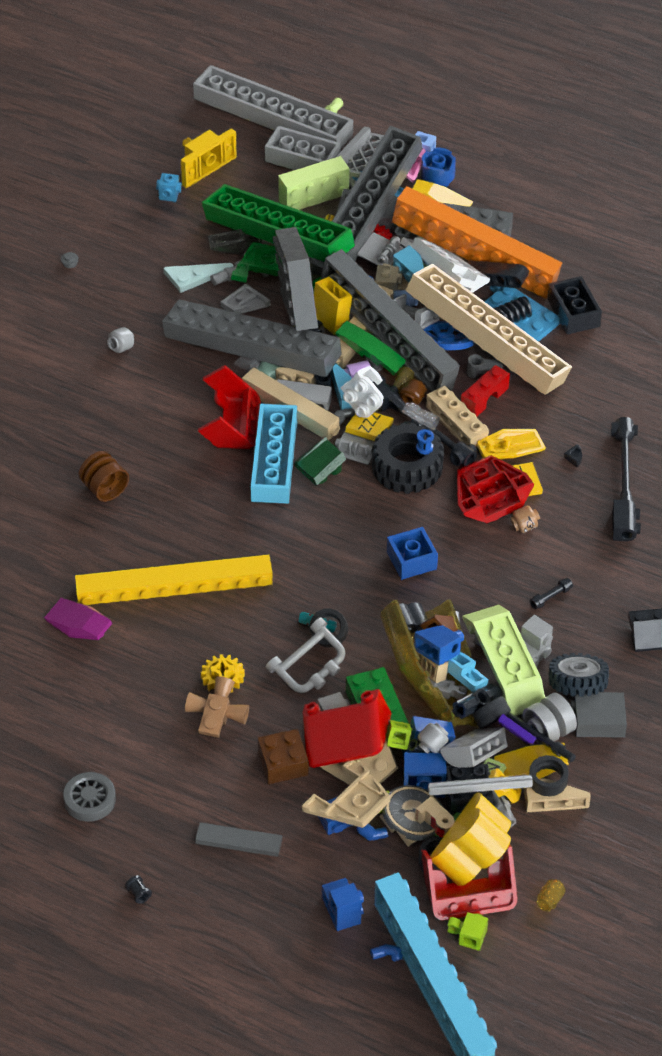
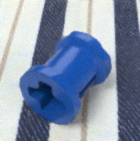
(428, 442)

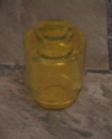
(550, 895)

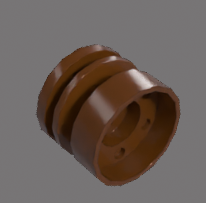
(103, 476)

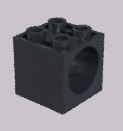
(458, 801)

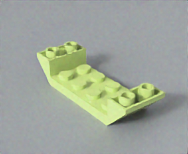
(507, 656)

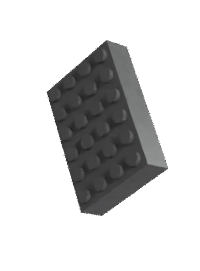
(295, 279)

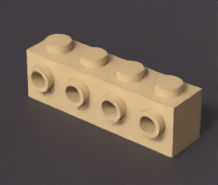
(456, 416)

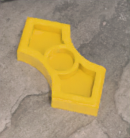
(512, 794)

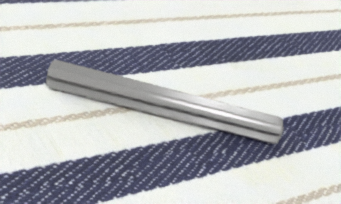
(476, 785)

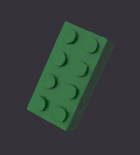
(374, 680)

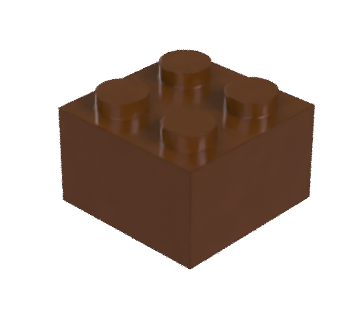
(283, 756)

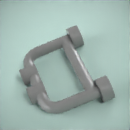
(317, 679)

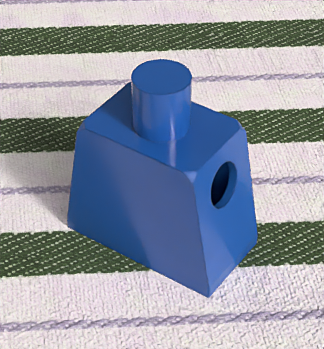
(438, 643)

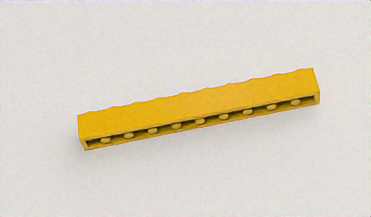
(174, 580)

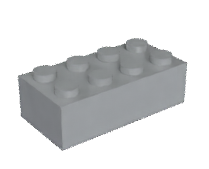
(298, 149)

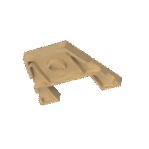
(379, 766)
(357, 803)

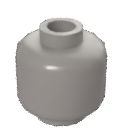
(120, 340)
(433, 738)

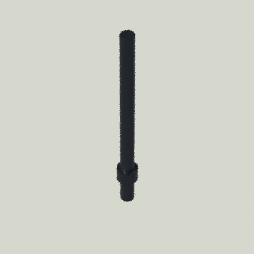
(556, 747)

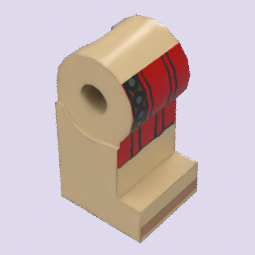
(435, 816)

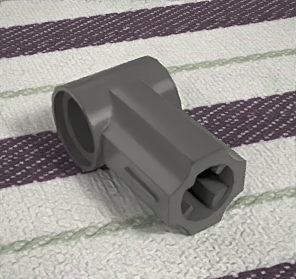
(478, 366)

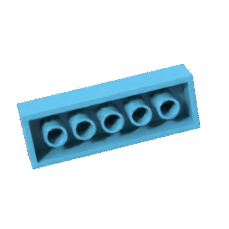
(274, 453)

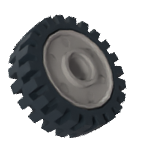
(578, 674)

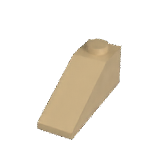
(568, 799)

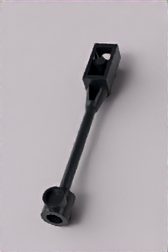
(460, 453)
(624, 510)

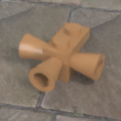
(216, 708)

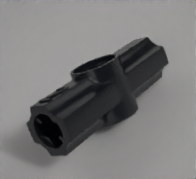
(476, 700)

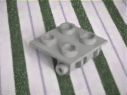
(379, 249)
(355, 447)

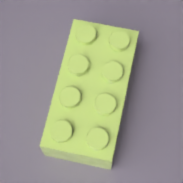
(314, 183)

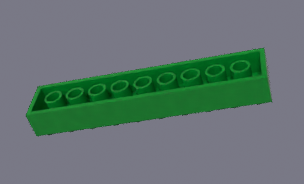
(263, 216)

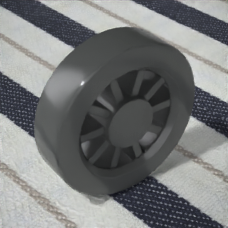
(89, 796)

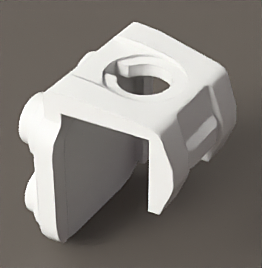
(362, 393)

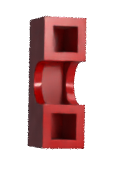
(492, 383)

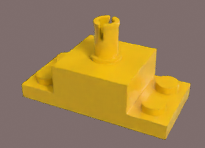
(206, 155)

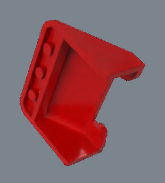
(346, 731)

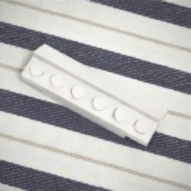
(448, 263)

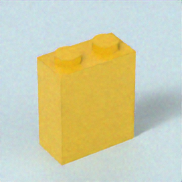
(331, 304)

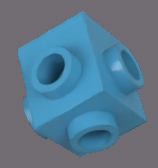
(168, 187)

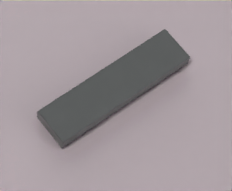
(239, 839)

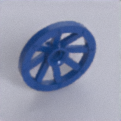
(448, 340)

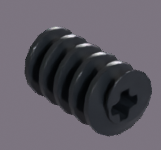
(515, 309)

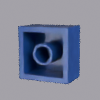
(412, 553)
(424, 769)

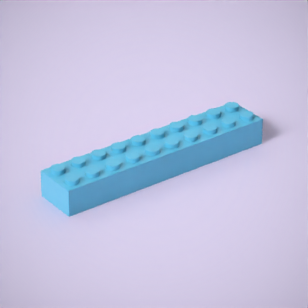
(431, 969)

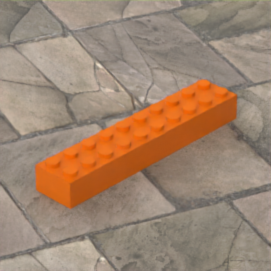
(472, 238)

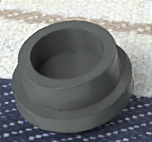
(69, 259)

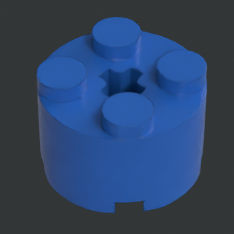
(438, 166)

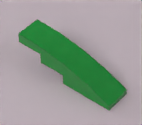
(370, 346)

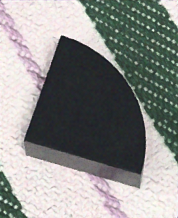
(574, 455)

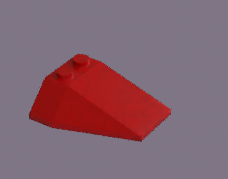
(491, 489)

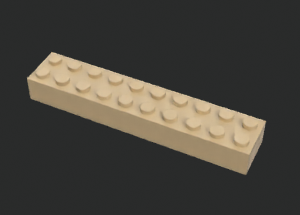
(488, 329)

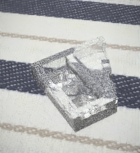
(421, 415)

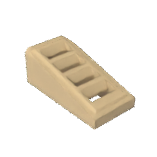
(438, 673)

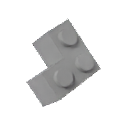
(537, 638)

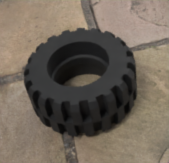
(405, 475)

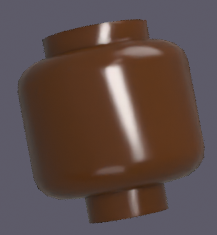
(413, 391)

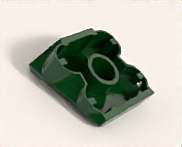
(320, 461)

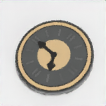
(401, 812)

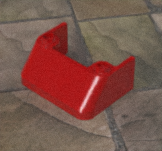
(240, 411)
(477, 896)

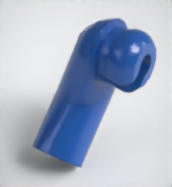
(371, 833)
(384, 950)

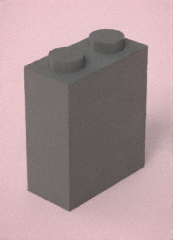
(600, 715)

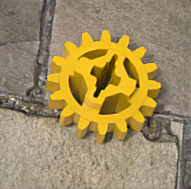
(215, 668)

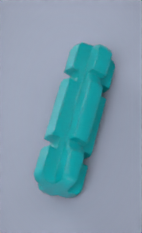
(304, 618)

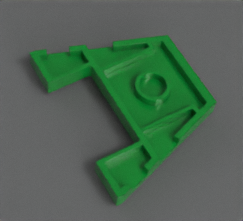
(259, 259)

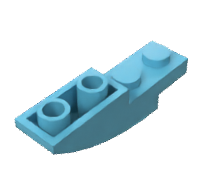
(464, 670)

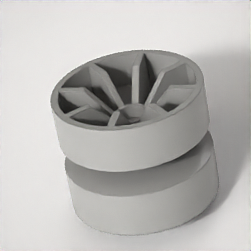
(551, 717)

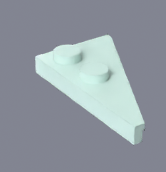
(193, 275)

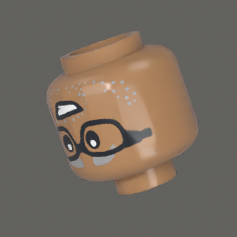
(525, 519)

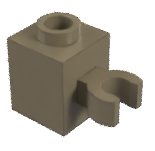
(388, 276)

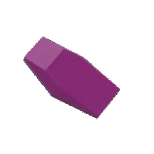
(78, 620)

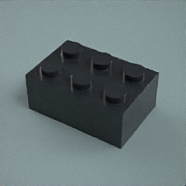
(574, 305)

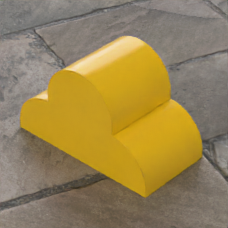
(472, 841)

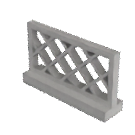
(356, 148)

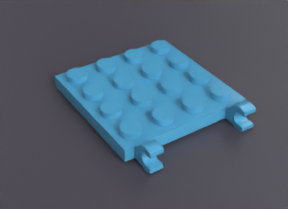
(537, 325)

